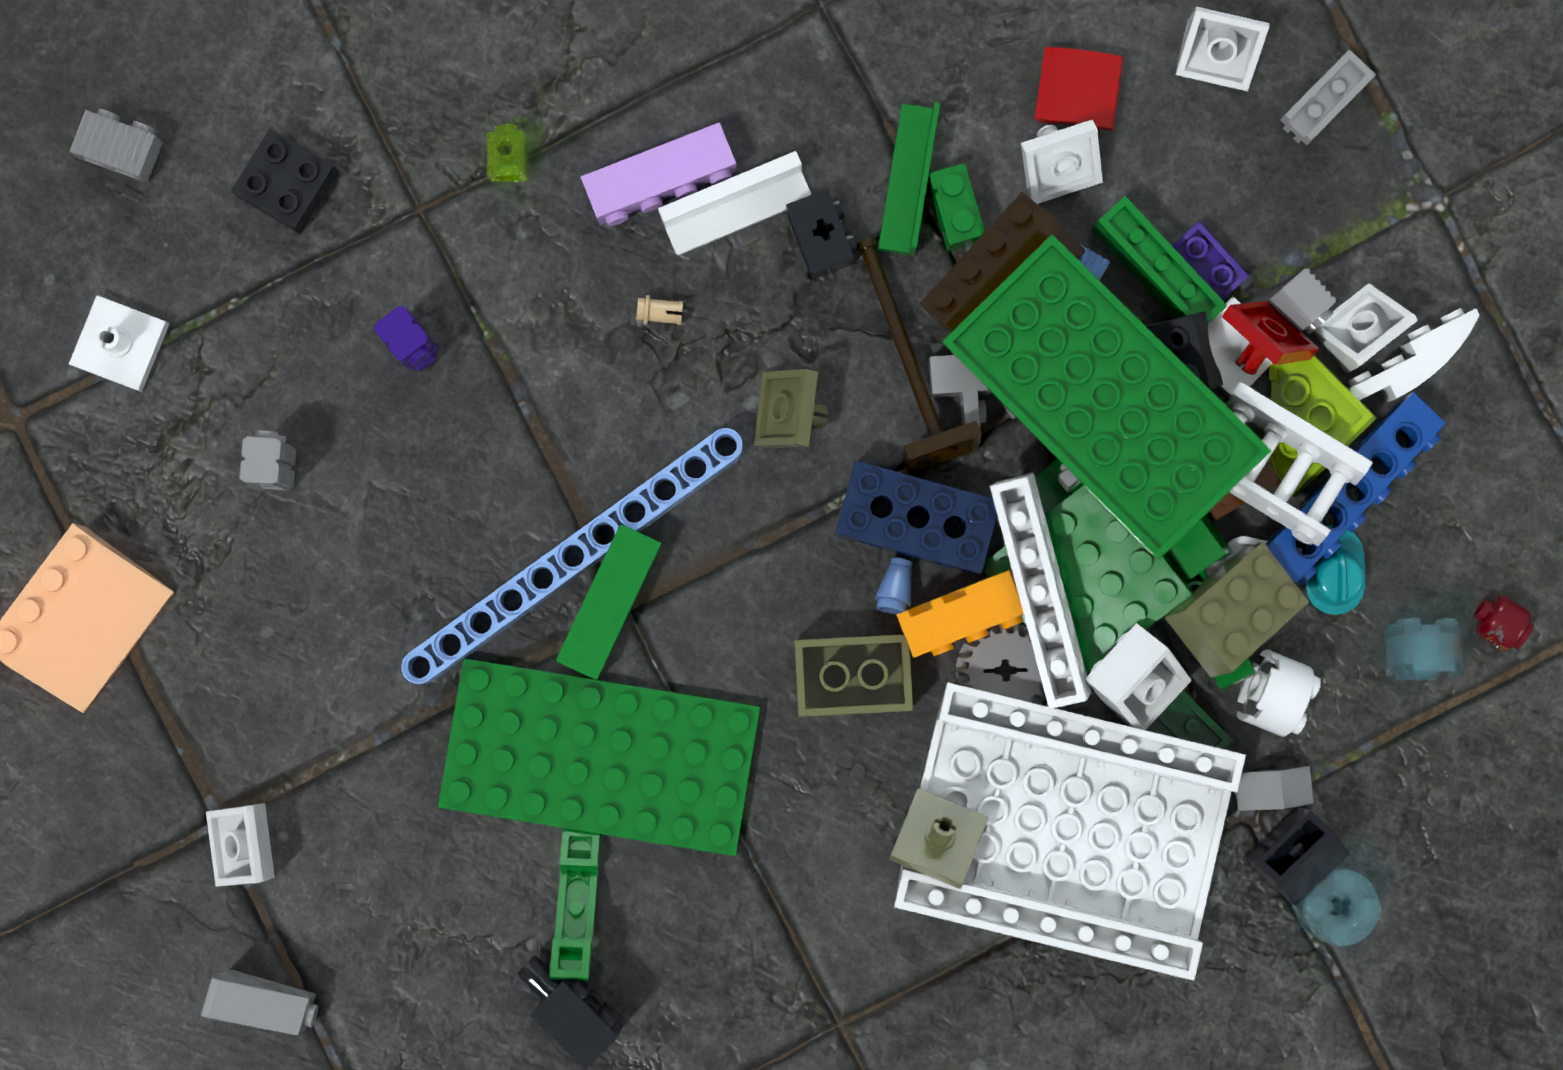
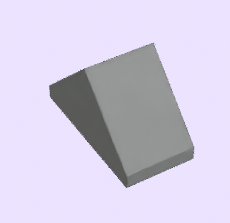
(1275, 789)

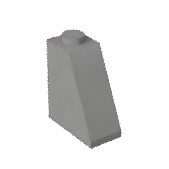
(259, 1003)

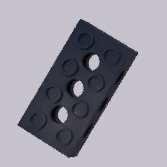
(937, 501)

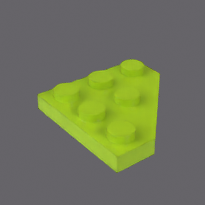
(1319, 399)

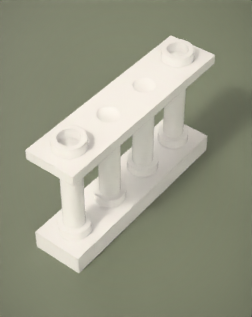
(1312, 447)

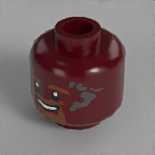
(1503, 623)

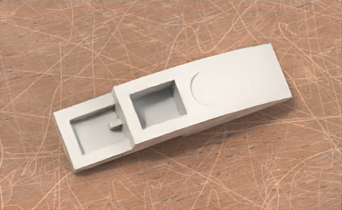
(1423, 355)

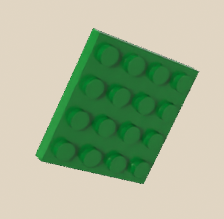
(1104, 574)

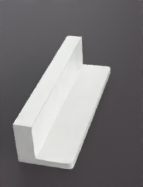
(734, 203)

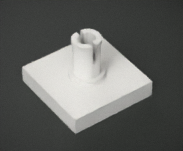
(1061, 161)
(119, 343)

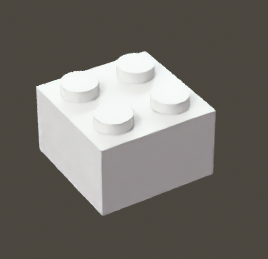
(1138, 678)

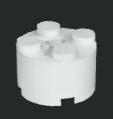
(1278, 694)

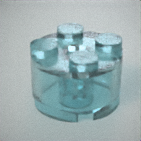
(1423, 651)
(1357, 914)

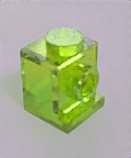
(511, 166)

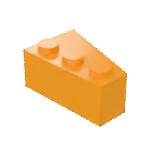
(962, 615)

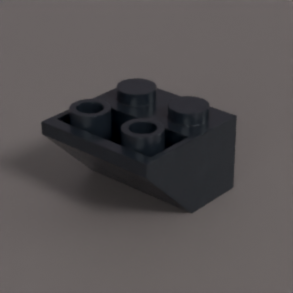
(1298, 854)

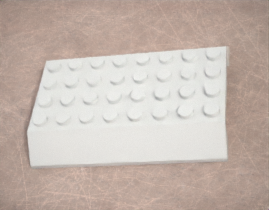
(1090, 831)

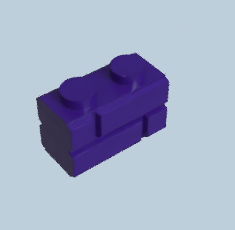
(407, 339)

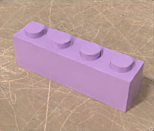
(659, 175)

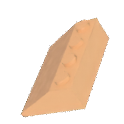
(79, 617)

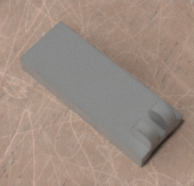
(1327, 98)

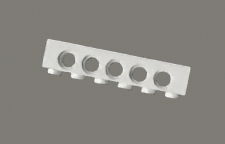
(1041, 590)

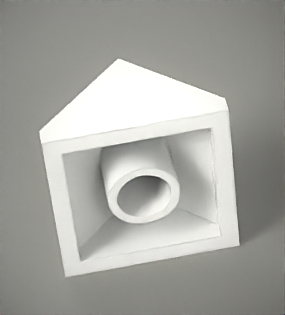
(1221, 48)
(1363, 327)
(240, 845)

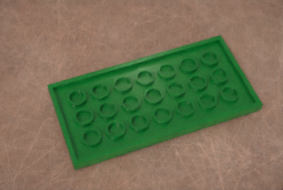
(1106, 397)
(599, 757)

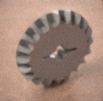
(988, 652)

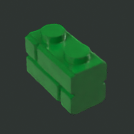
(955, 207)

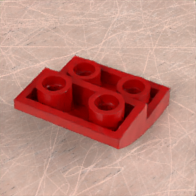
(1079, 87)

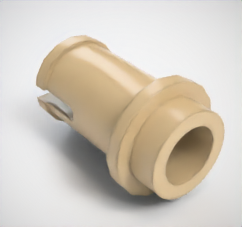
(655, 311)

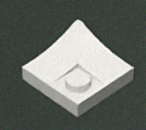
(1226, 346)

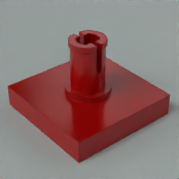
(1268, 336)

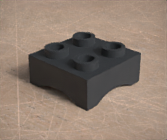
(284, 180)
(1189, 342)

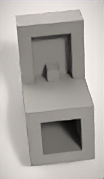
(953, 379)

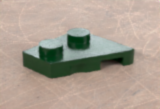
(1189, 722)

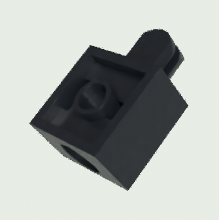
(572, 1014)

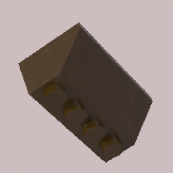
(993, 260)

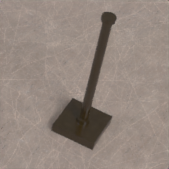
(940, 444)

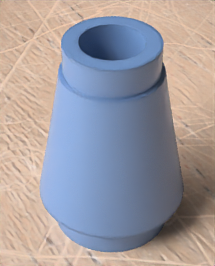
(895, 588)

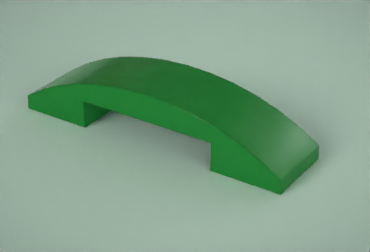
(575, 905)

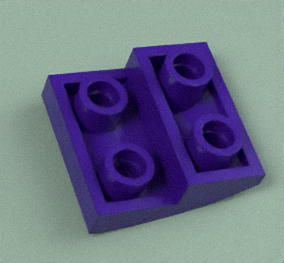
(1210, 260)

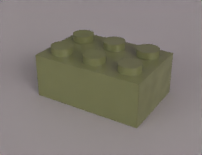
(1237, 610)
(853, 675)

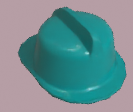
(1340, 578)

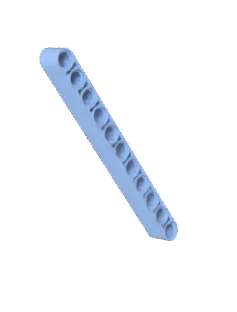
(554, 560)

